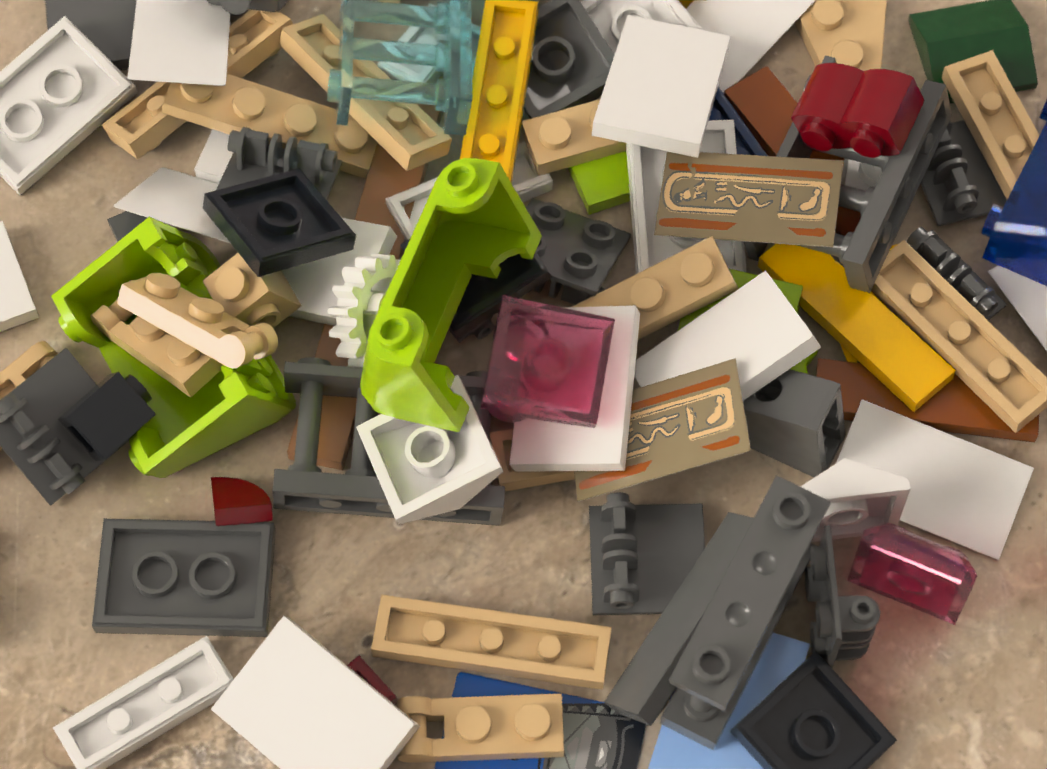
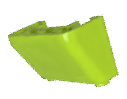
(463, 230)
(184, 428)

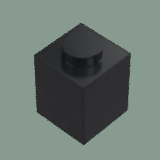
(109, 415)

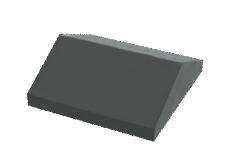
(567, 59)

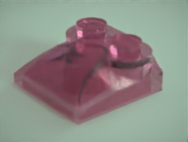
(546, 363)
(913, 571)

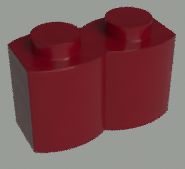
(857, 109)

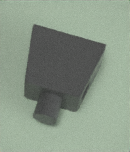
(797, 421)

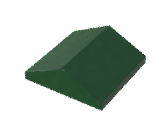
(970, 30)

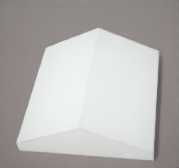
(429, 467)
(859, 498)

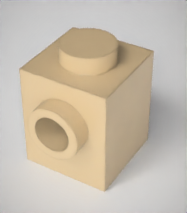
(250, 297)

